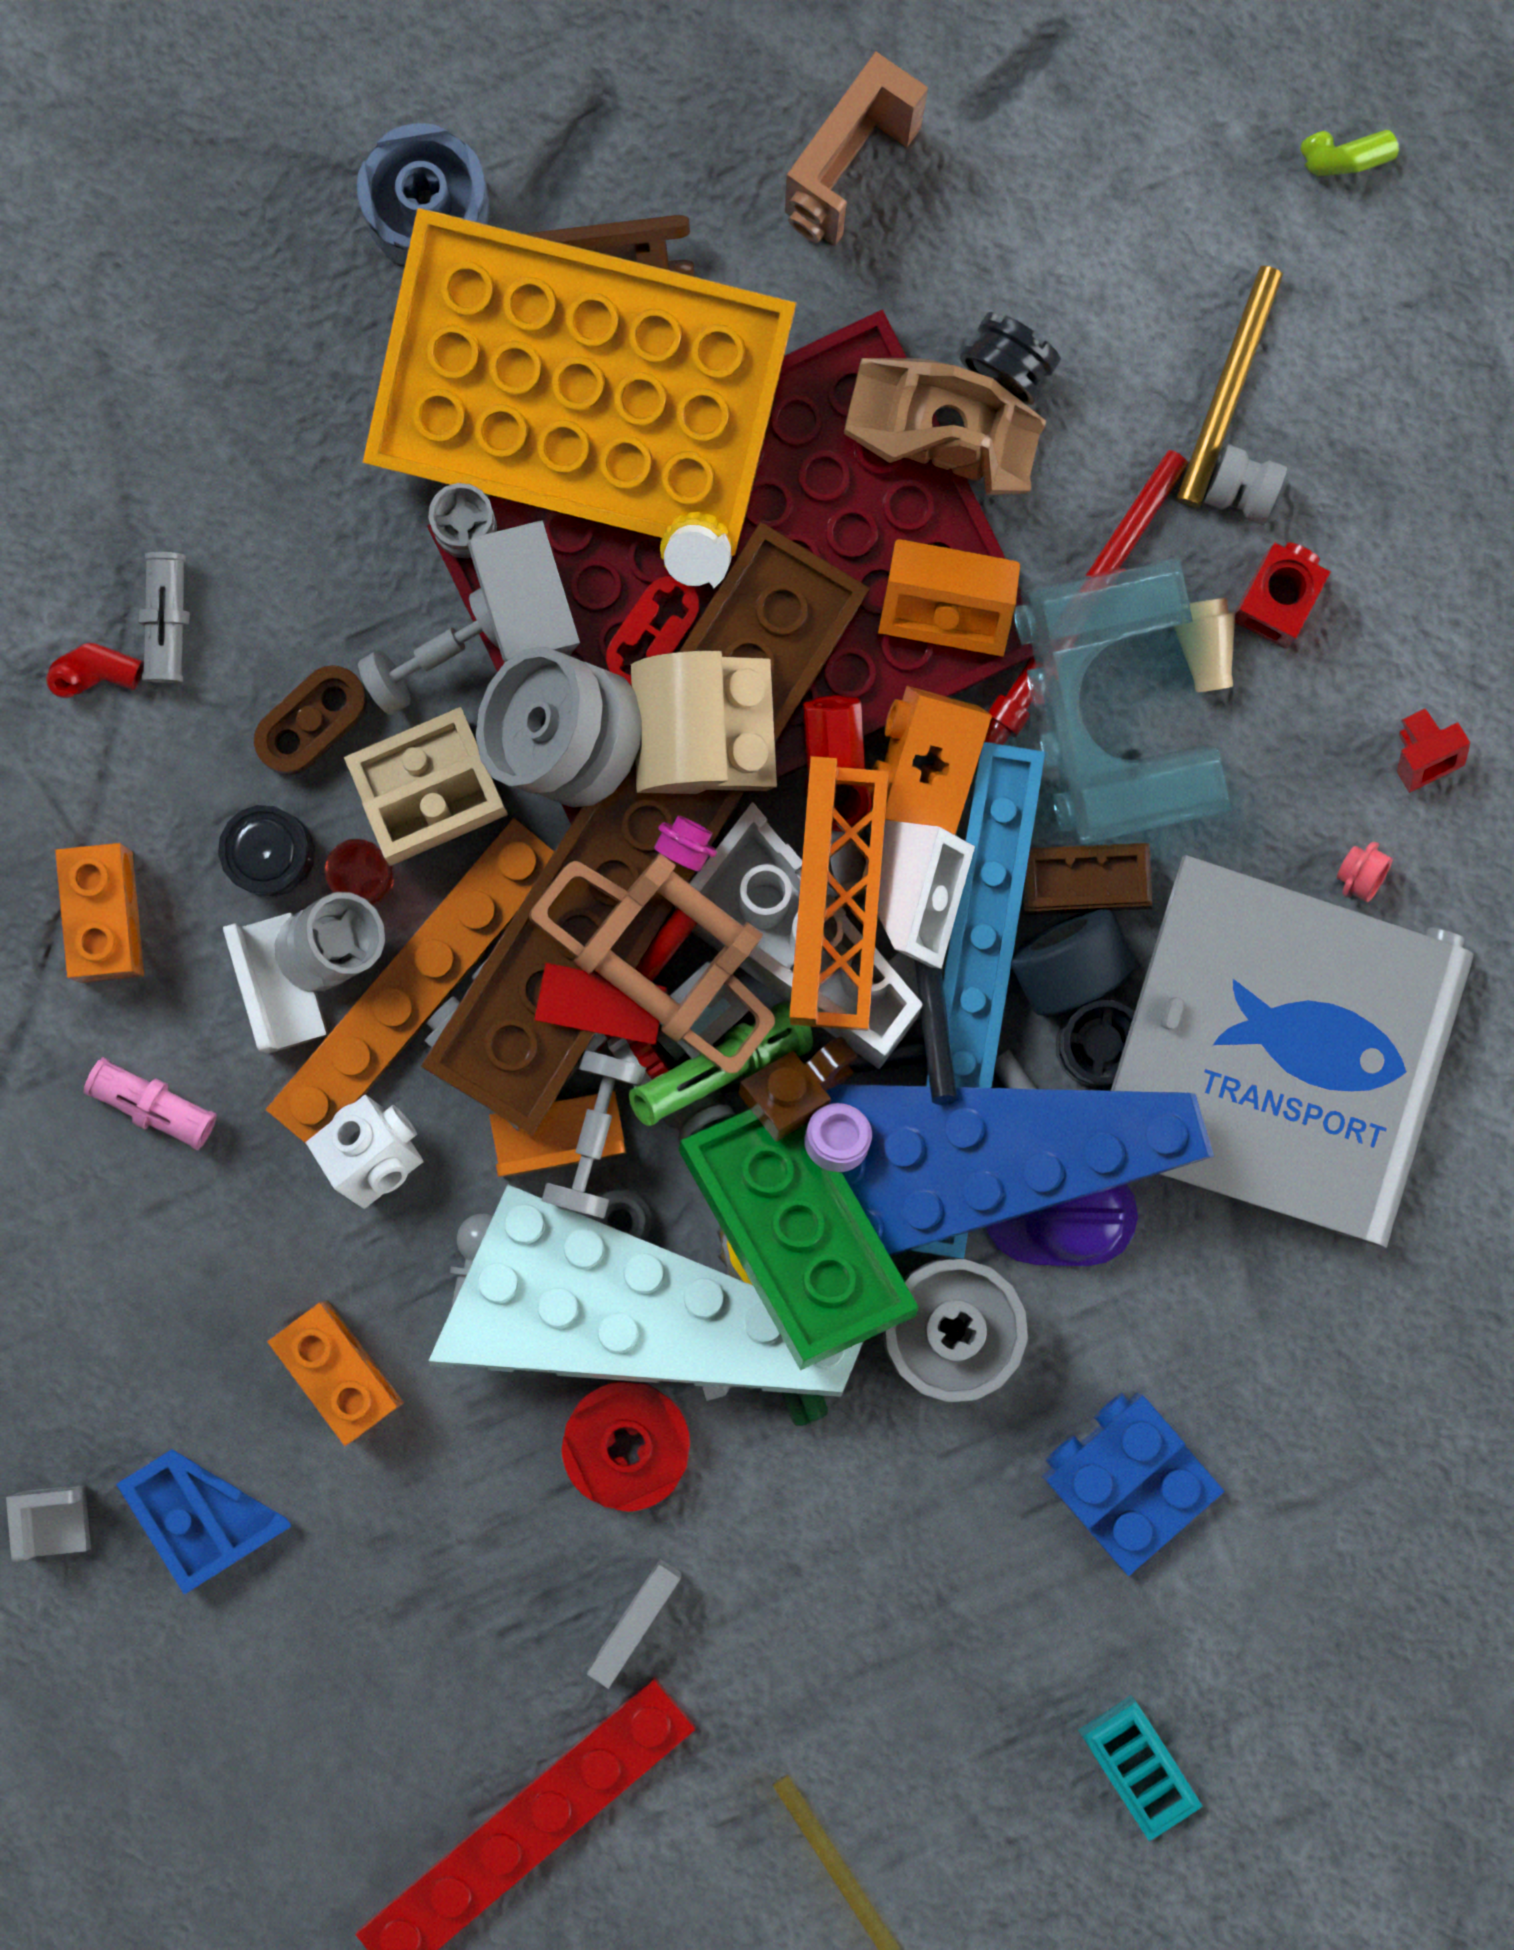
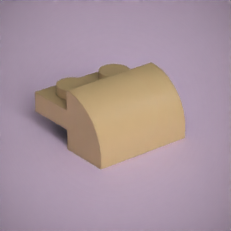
(704, 723)
(425, 786)

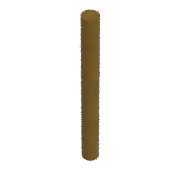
(1229, 386)

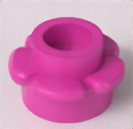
(685, 843)

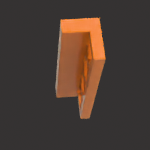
(813, 895)

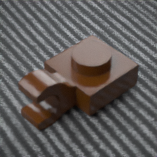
(790, 1092)

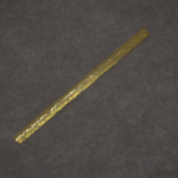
(834, 1864)

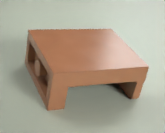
(877, 98)

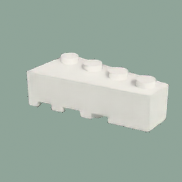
(759, 883)

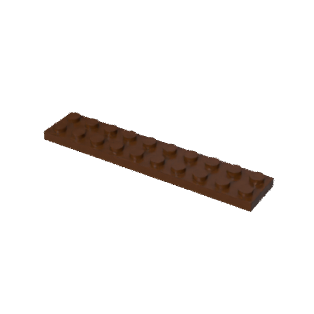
(770, 606)

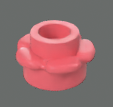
(1364, 871)

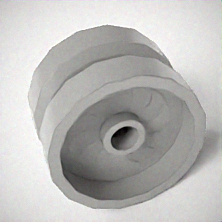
(558, 727)
(991, 1336)

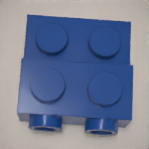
(1131, 1481)

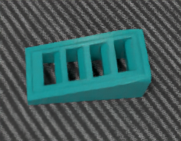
(1112, 1724)

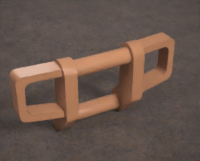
(676, 1017)

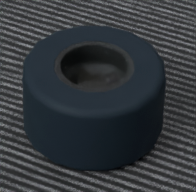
(1073, 962)

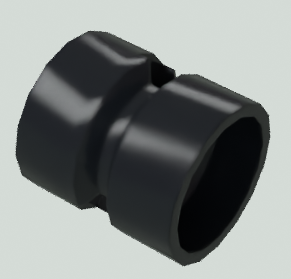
(1093, 1042)

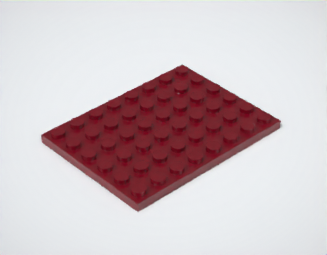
(822, 496)

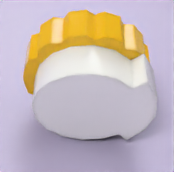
(696, 549)

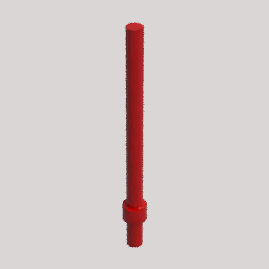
(1010, 711)

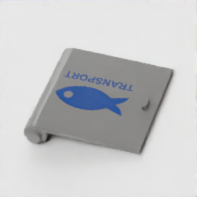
(1302, 1043)

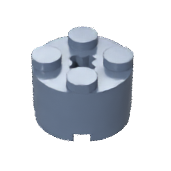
(413, 161)

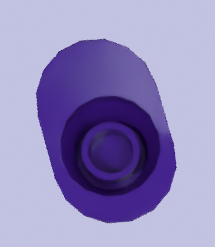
(1073, 1232)

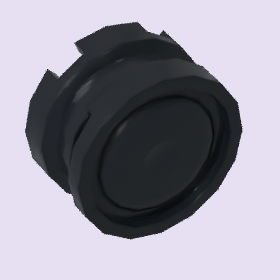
(1011, 356)
(266, 851)

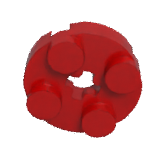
(613, 1480)

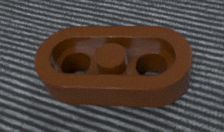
(306, 716)

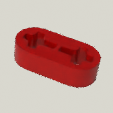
(642, 618)

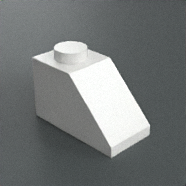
(921, 888)

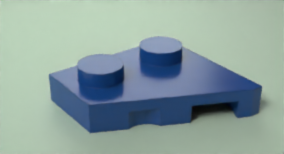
(197, 1518)

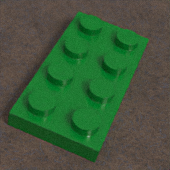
(798, 1238)

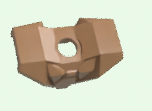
(895, 411)

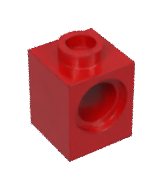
(1266, 616)

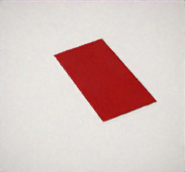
(592, 1004)

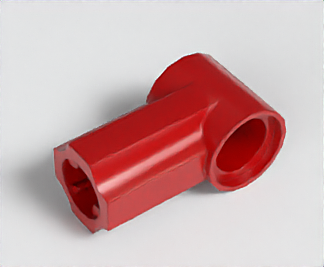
(836, 731)

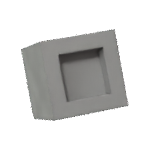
(48, 1522)

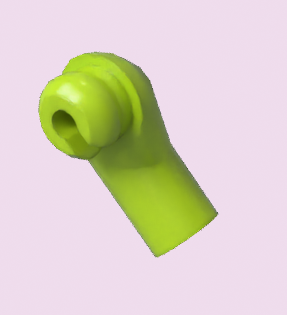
(1351, 157)

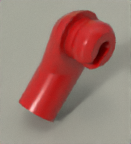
(89, 666)

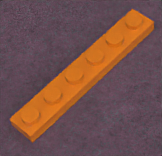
(413, 983)

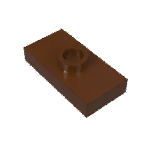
(1088, 879)

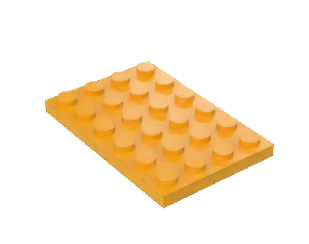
(576, 378)

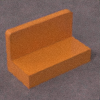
(950, 597)
(554, 1139)

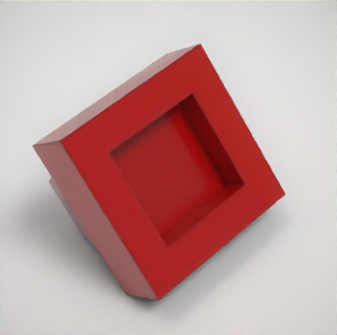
(1429, 751)

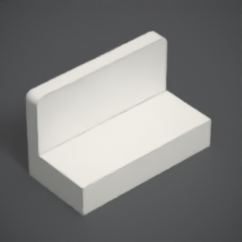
(276, 1009)

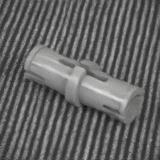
(163, 573)

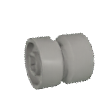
(329, 941)

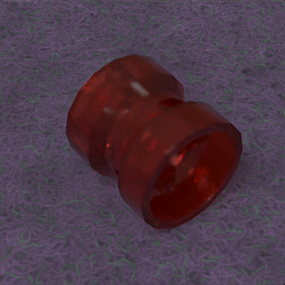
(350, 868)

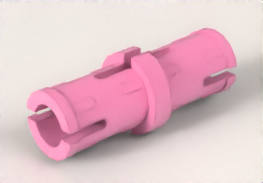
(150, 1103)

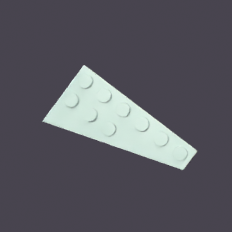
(606, 1305)

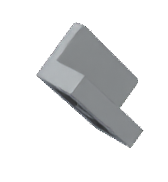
(523, 590)

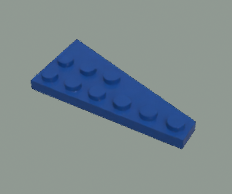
(1007, 1152)

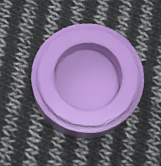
(838, 1137)

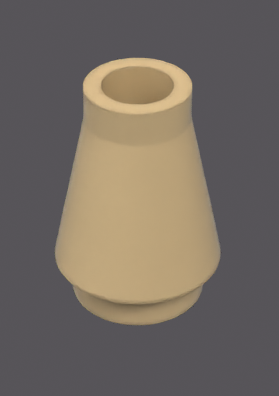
(1209, 644)

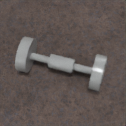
(387, 682)
(593, 1133)

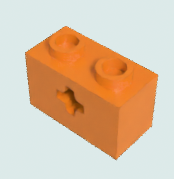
(952, 733)

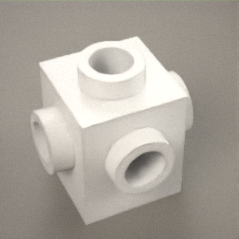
(366, 1150)

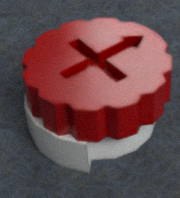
(648, 1055)

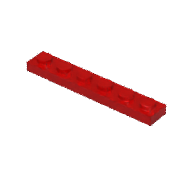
(531, 1824)

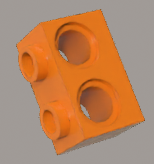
(99, 913)
(335, 1372)

